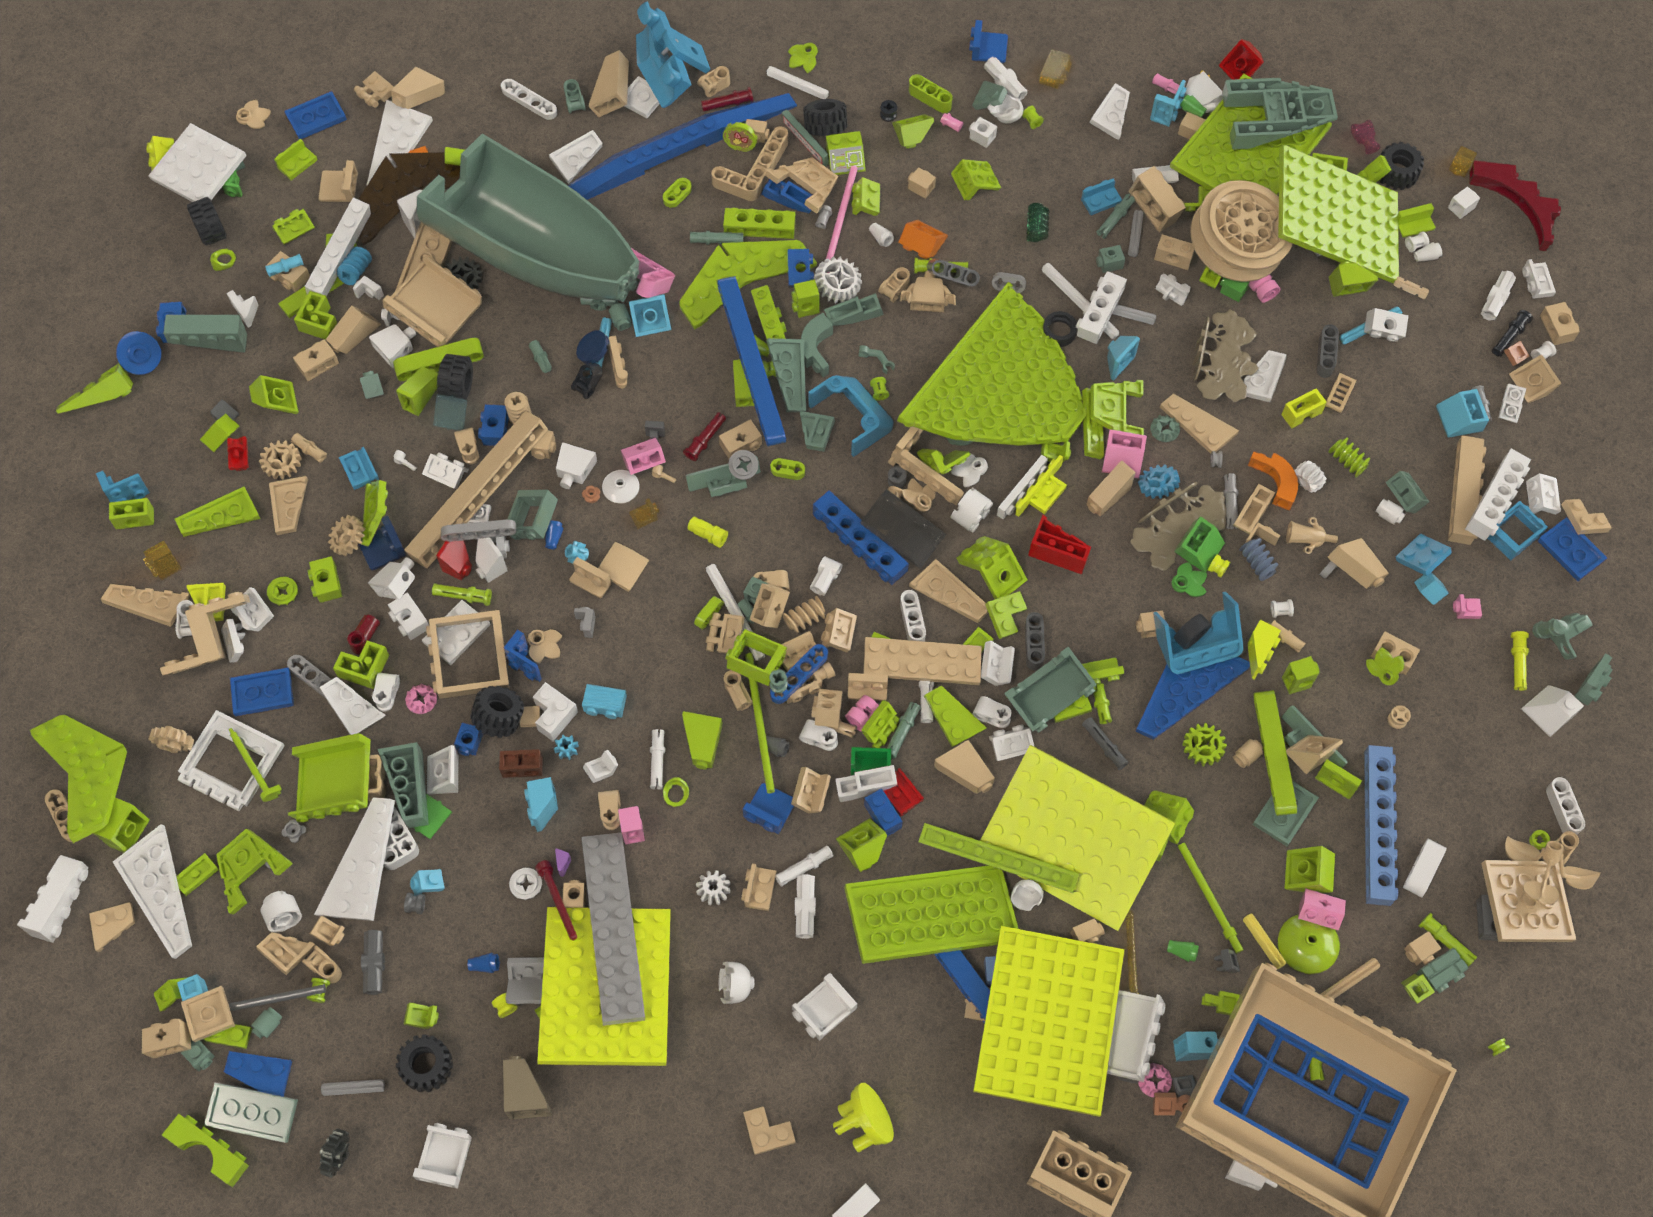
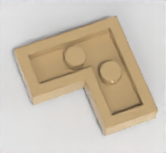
(1584, 522)
(765, 1137)

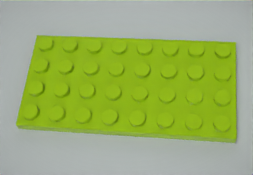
(929, 913)

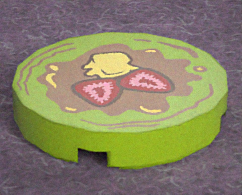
(740, 136)

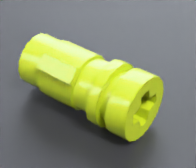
(705, 530)

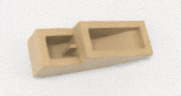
(1254, 509)

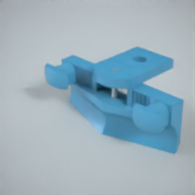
(664, 74)

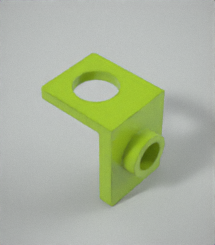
(168, 993)

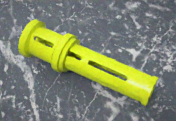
(1520, 652)

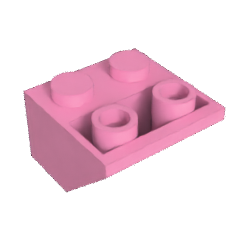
(1125, 448)

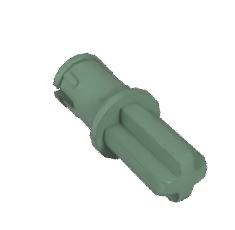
(540, 356)

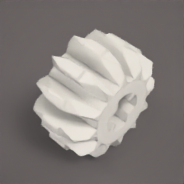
(1310, 476)
(704, 889)

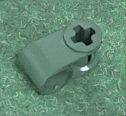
(573, 98)

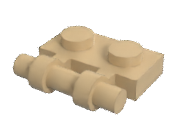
(378, 86)
(731, 627)

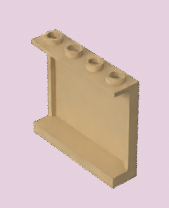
(433, 302)

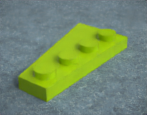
(220, 513)

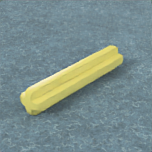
(1264, 941)

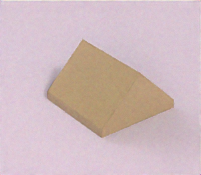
(1313, 751)

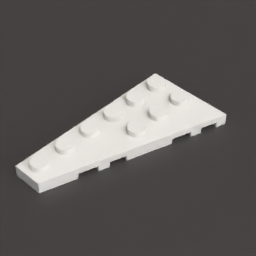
(358, 876)

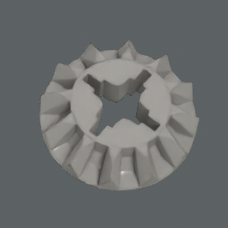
(745, 456)

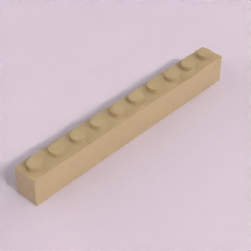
(477, 486)

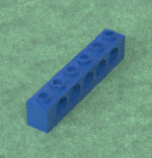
(884, 553)

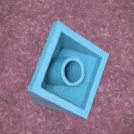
(649, 315)

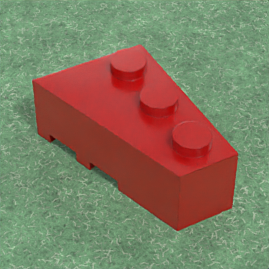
(1058, 547)

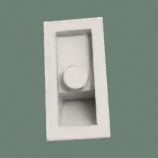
(246, 309)

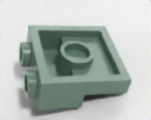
(1595, 680)

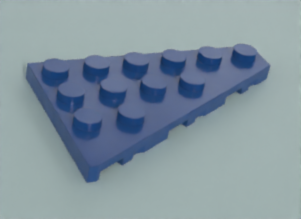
(1182, 693)

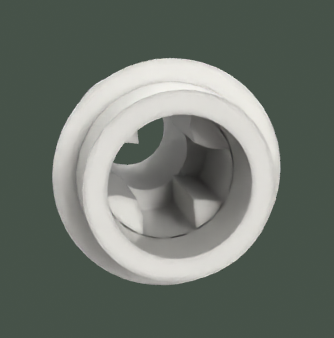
(881, 234)
(1429, 252)

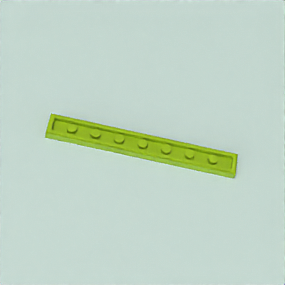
(999, 858)

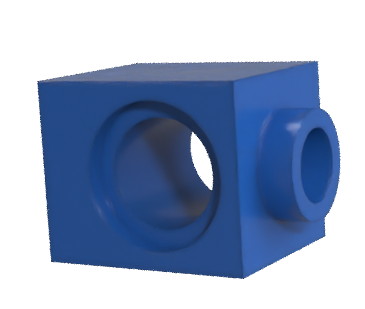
(468, 731)

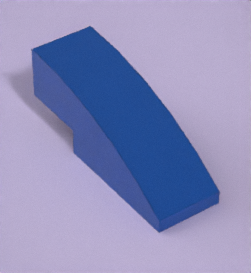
(787, 195)

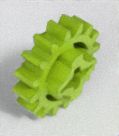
(1204, 735)

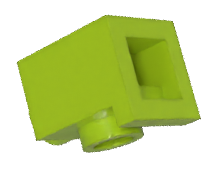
(1417, 987)

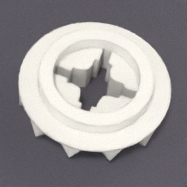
(519, 878)

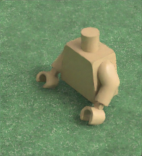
(928, 294)

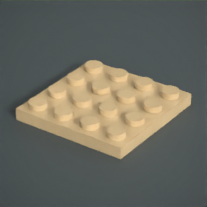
(1518, 916)

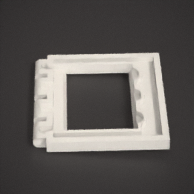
(251, 739)

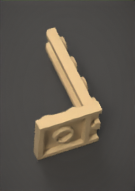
(921, 470)

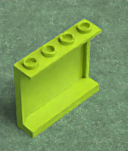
(332, 777)

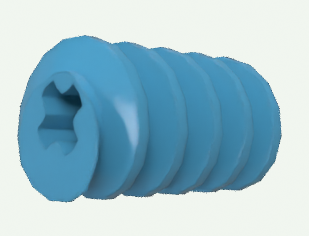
(354, 265)

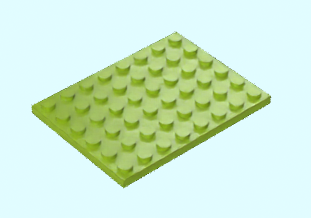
(1212, 161)
(1338, 214)

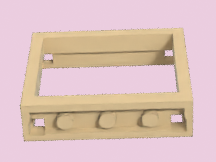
(474, 688)

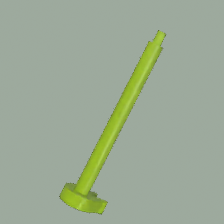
(268, 793)

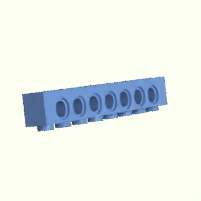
(1376, 893)

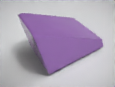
(563, 861)

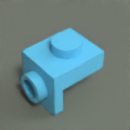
(427, 881)

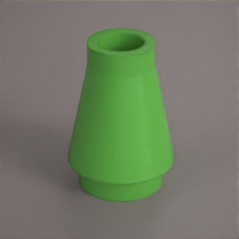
(1192, 105)
(1184, 950)

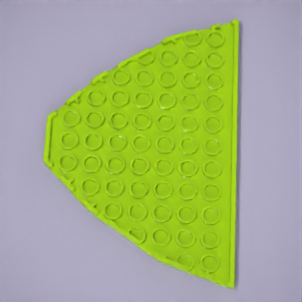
(1001, 383)

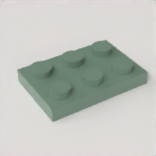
(1285, 826)

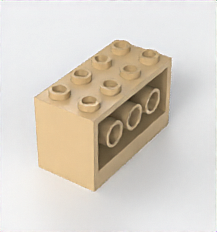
(1071, 1189)

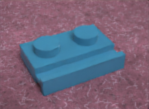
(358, 468)

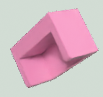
(631, 825)

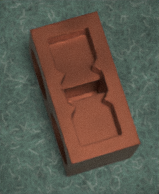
(521, 763)

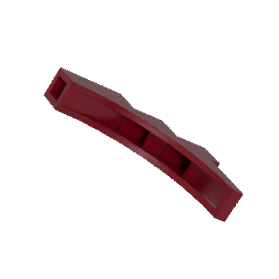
(1504, 180)

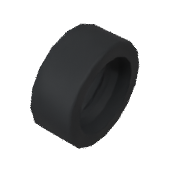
(1063, 317)
(1192, 631)

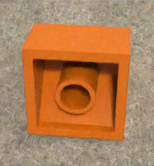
(922, 239)

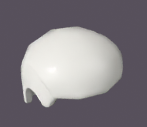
(1026, 894)

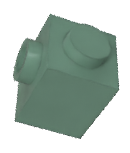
(1110, 259)

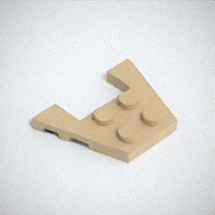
(811, 176)

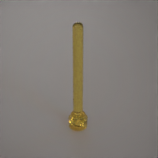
(1131, 949)

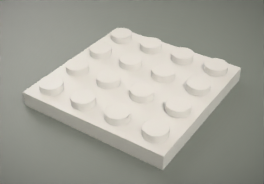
(197, 164)

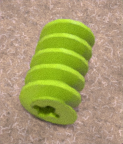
(1349, 456)

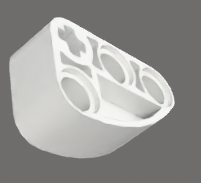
(397, 844)

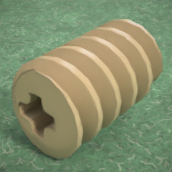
(516, 405)
(804, 615)

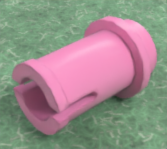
(951, 122)

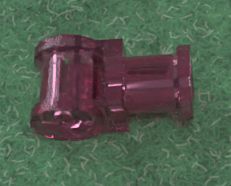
(1365, 134)

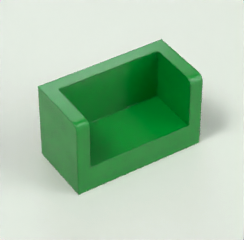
(869, 758)

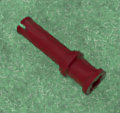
(735, 97)
(700, 442)

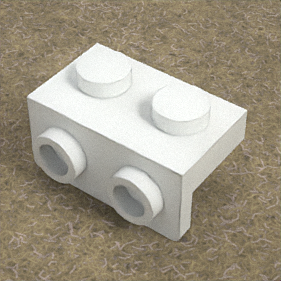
(1538, 279)
(254, 614)
(997, 663)

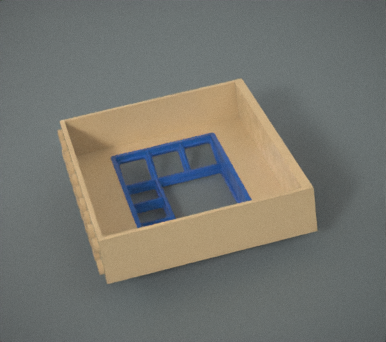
(1350, 1047)

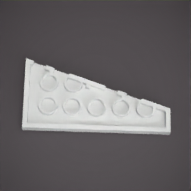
(398, 133)
(154, 884)

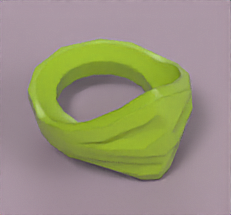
(217, 266)
(676, 781)

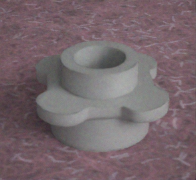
(293, 825)

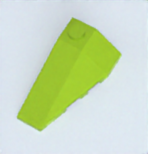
(110, 386)

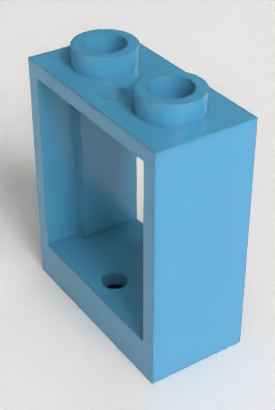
(1505, 543)

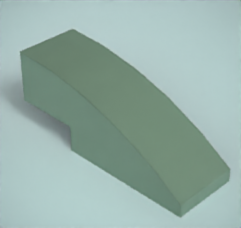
(854, 310)

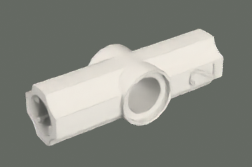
(1005, 78)
(1498, 295)
(805, 906)

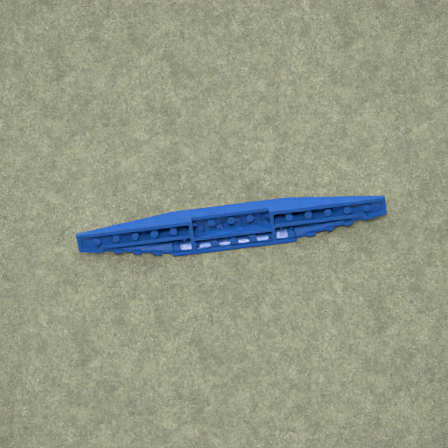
(702, 130)

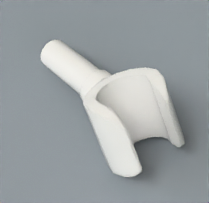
(399, 459)

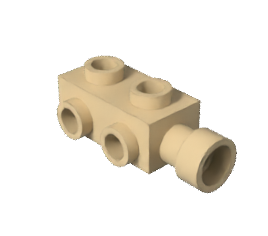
(822, 673)

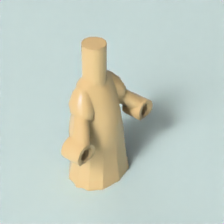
(1310, 535)

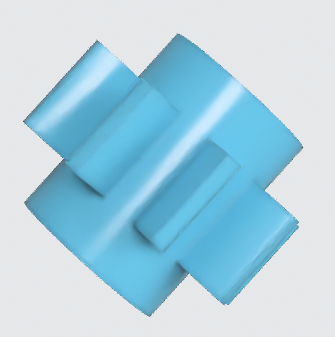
(576, 550)
(566, 752)

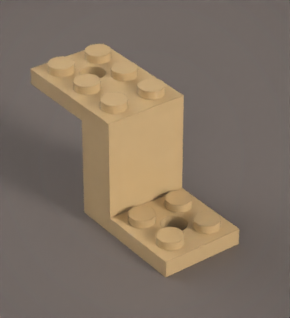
(205, 633)

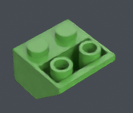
(1200, 544)

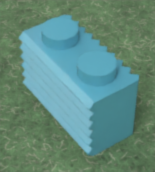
(604, 701)

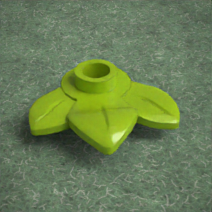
(801, 57)
(1384, 664)

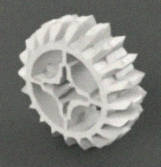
(844, 274)

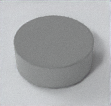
(1328, 569)

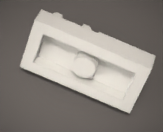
(232, 639)

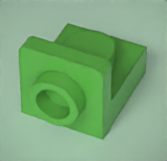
(232, 186)

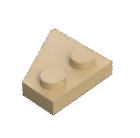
(110, 923)

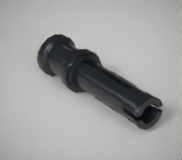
(1515, 327)

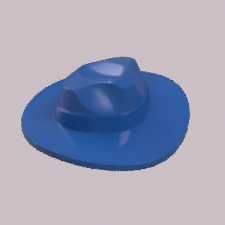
(138, 353)

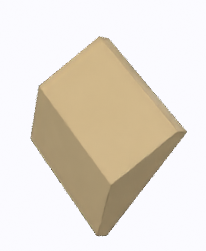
(1536, 378)

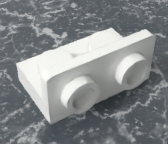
(444, 470)
(1543, 494)
(1012, 742)

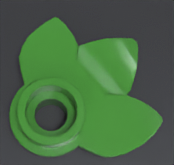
(1191, 579)

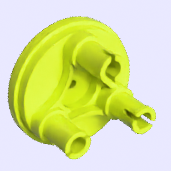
(867, 1112)

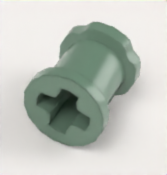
(774, 677)

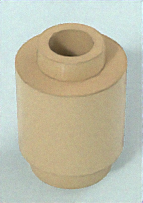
(1248, 753)

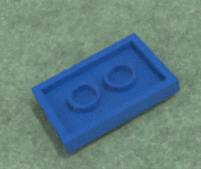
(315, 115)
(1572, 550)
(261, 691)

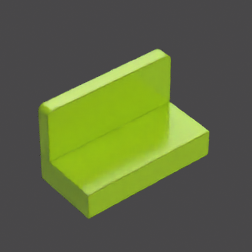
(1415, 220)

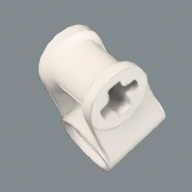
(182, 624)
(385, 691)
(991, 711)
(816, 736)

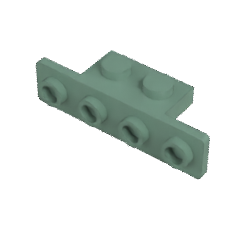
(717, 479)
(1303, 728)

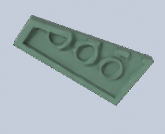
(790, 371)

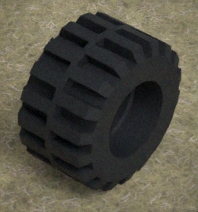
(825, 117)
(1409, 158)
(206, 221)
(455, 376)
(497, 711)
(433, 1077)

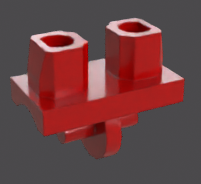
(237, 454)

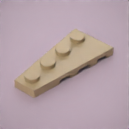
(948, 590)
(145, 603)

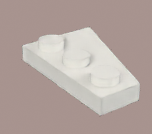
(1111, 112)
(575, 155)
(350, 707)

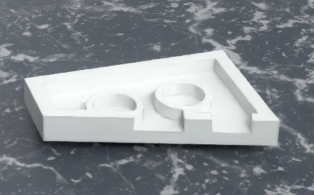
(1264, 381)

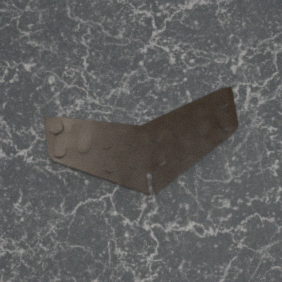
(390, 184)

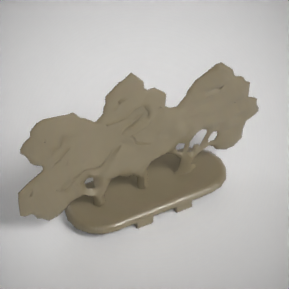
(1227, 360)
(1172, 530)

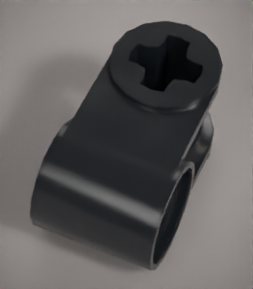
(585, 382)

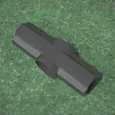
(372, 962)

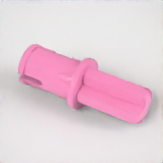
(1165, 83)

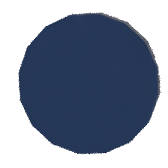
(592, 347)

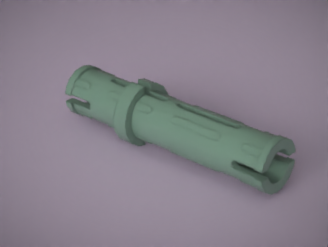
(1119, 211)
(715, 237)
(902, 730)

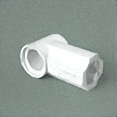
(826, 573)

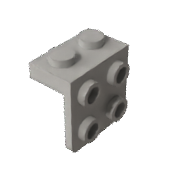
(524, 980)

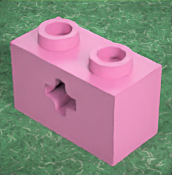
(643, 456)
(1321, 909)

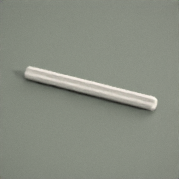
(1075, 295)
(729, 602)

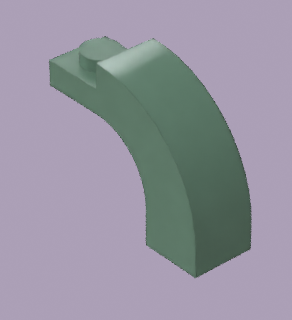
(815, 332)

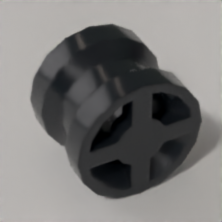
(888, 111)

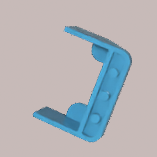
(874, 420)
(1219, 644)

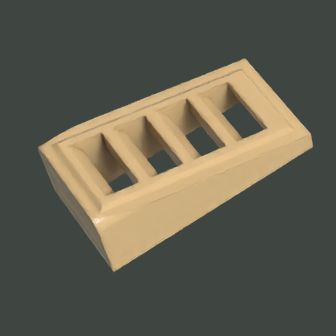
(1346, 381)

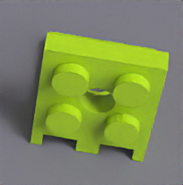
(991, 559)

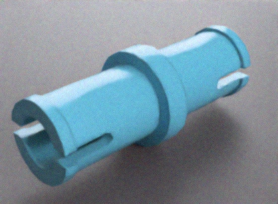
(284, 265)

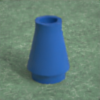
(553, 534)
(485, 963)

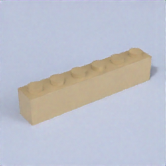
(1466, 487)

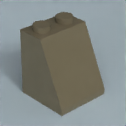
(521, 1091)

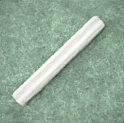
(797, 82)

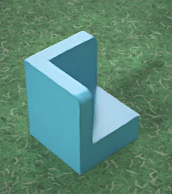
(1431, 588)
(192, 987)

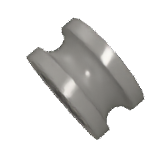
(1216, 459)

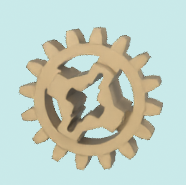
(273, 466)
(346, 535)
(171, 739)

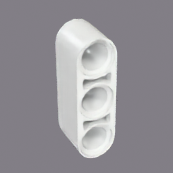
(912, 610)
(1566, 798)
(1424, 868)

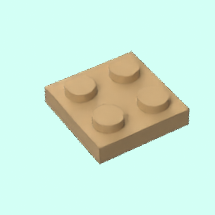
(207, 1014)

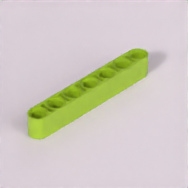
(1275, 753)

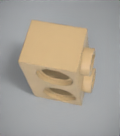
(1397, 648)
(827, 708)

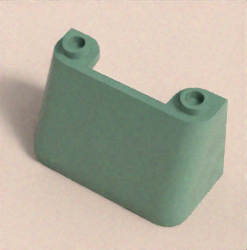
(1051, 690)

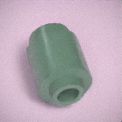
(620, 316)
(266, 1023)

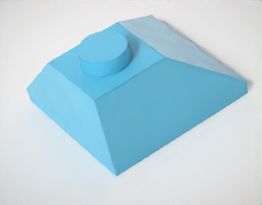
(1121, 354)

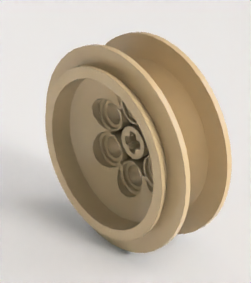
(1239, 231)

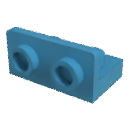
(1100, 197)

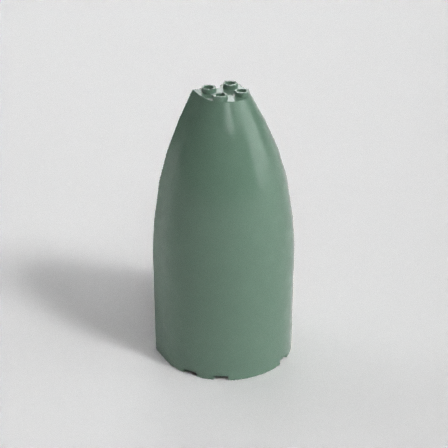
(529, 225)

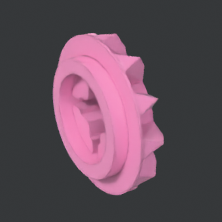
(417, 706)
(1162, 1087)

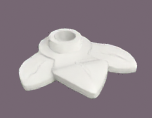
(968, 470)

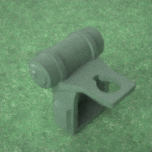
(1562, 630)

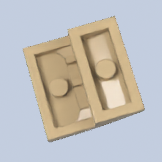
(623, 565)

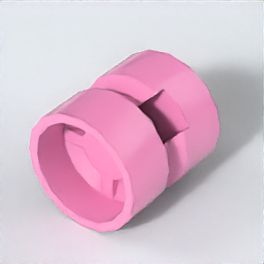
(1265, 288)
(862, 712)

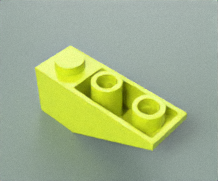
(1260, 645)

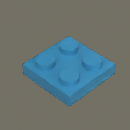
(1423, 554)

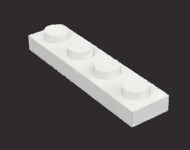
(1007, 506)

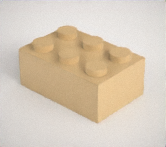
(1157, 199)

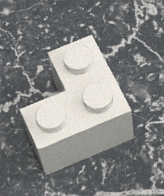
(557, 711)

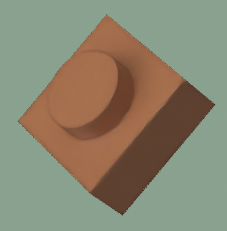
(1516, 353)

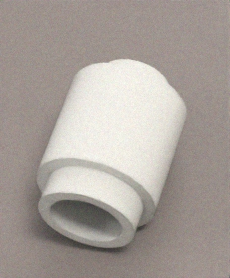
(1390, 512)

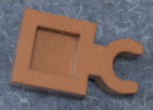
(1168, 1103)

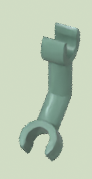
(864, 351)

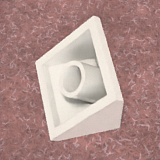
(408, 211)
(443, 771)

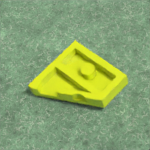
(204, 592)

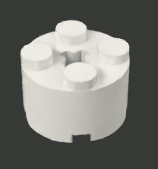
(972, 509)

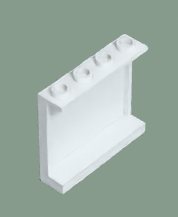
(1134, 1034)

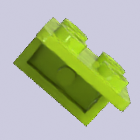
(1173, 808)

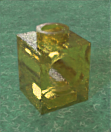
(1462, 161)

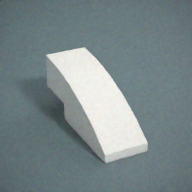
(865, 783)

